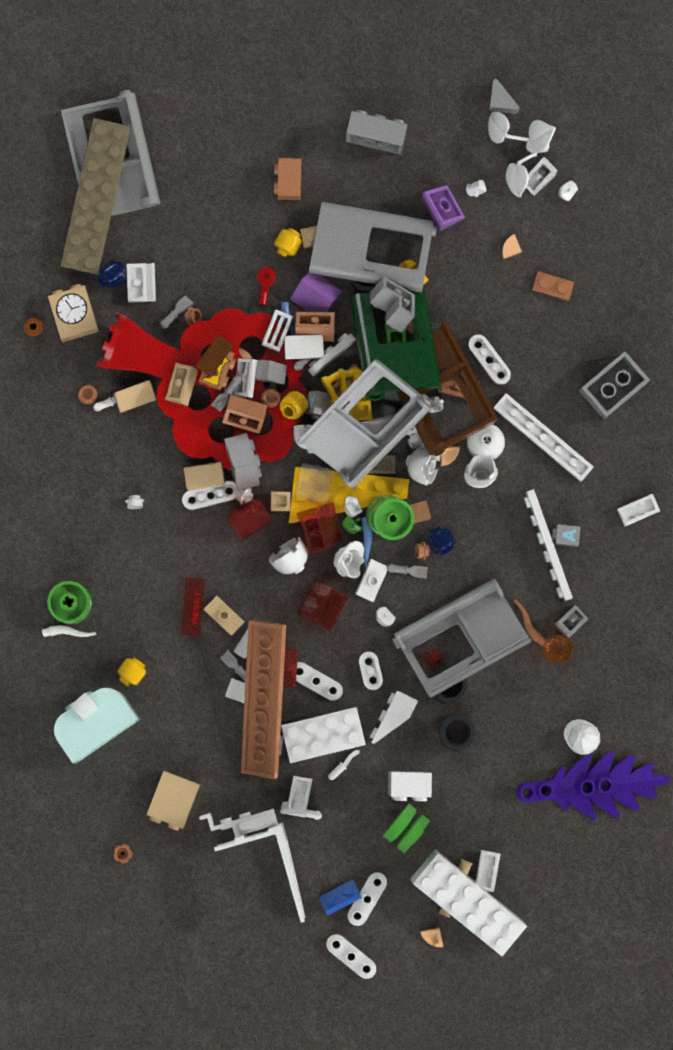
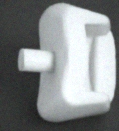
(476, 188)
(567, 190)
(352, 506)
(384, 617)

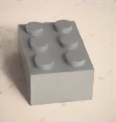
(376, 132)
(614, 385)

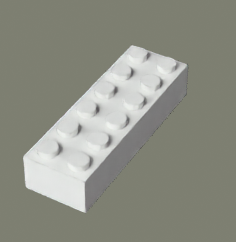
(409, 784)
(468, 902)

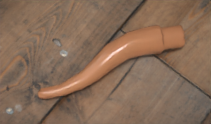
(532, 632)

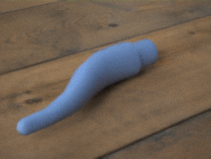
(285, 308)
(368, 535)

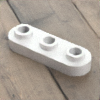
(488, 351)
(331, 353)
(201, 496)
(325, 682)
(372, 891)
(342, 954)

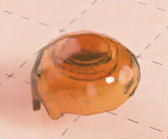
(554, 645)

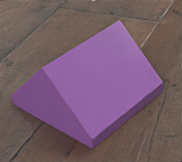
(442, 207)
(315, 293)

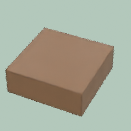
(421, 512)

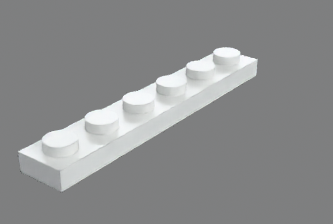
(543, 437)
(544, 538)

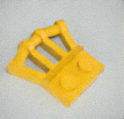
(362, 409)

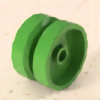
(390, 507)
(67, 591)
(408, 830)

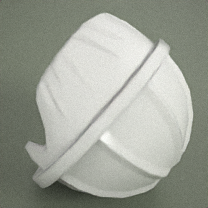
(480, 472)
(349, 559)
(582, 736)

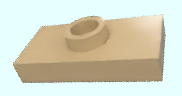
(224, 615)

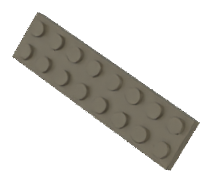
(95, 196)

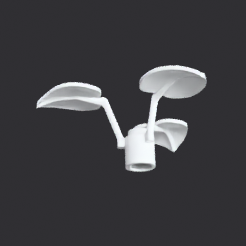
(540, 137)

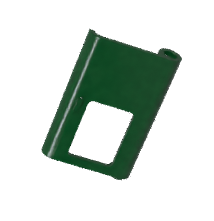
(411, 361)

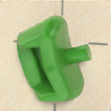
(351, 525)

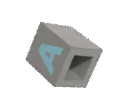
(317, 403)
(566, 535)

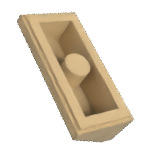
(181, 384)
(134, 396)
(204, 476)

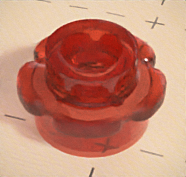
(433, 657)

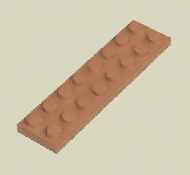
(263, 699)

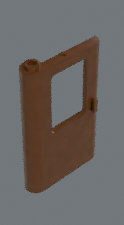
(451, 365)

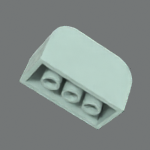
(85, 736)

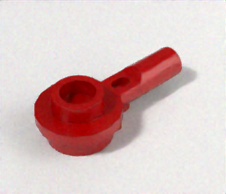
(266, 278)

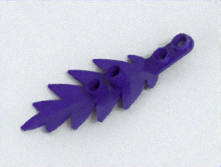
(596, 785)

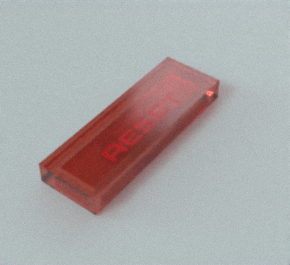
(193, 607)

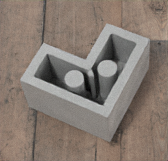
(395, 301)
(243, 461)

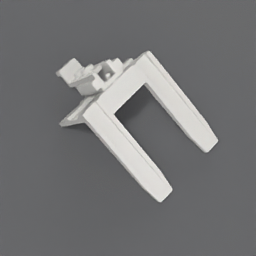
(250, 823)

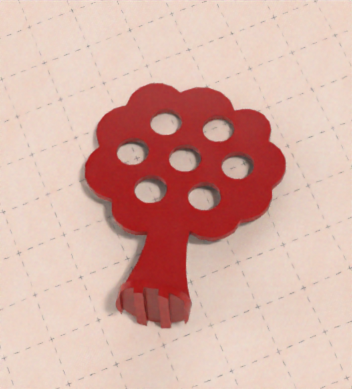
(140, 352)

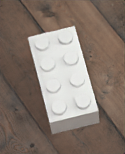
(323, 735)

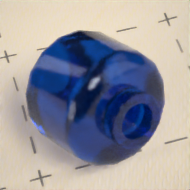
(112, 274)
(441, 540)

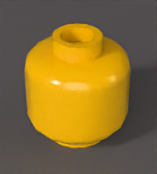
(288, 242)
(293, 405)
(131, 671)

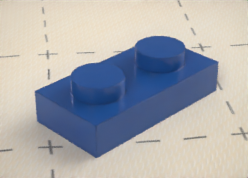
(340, 897)

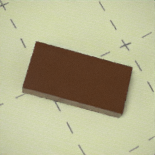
(214, 356)

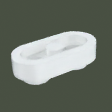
(370, 670)

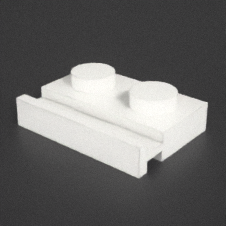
(141, 282)

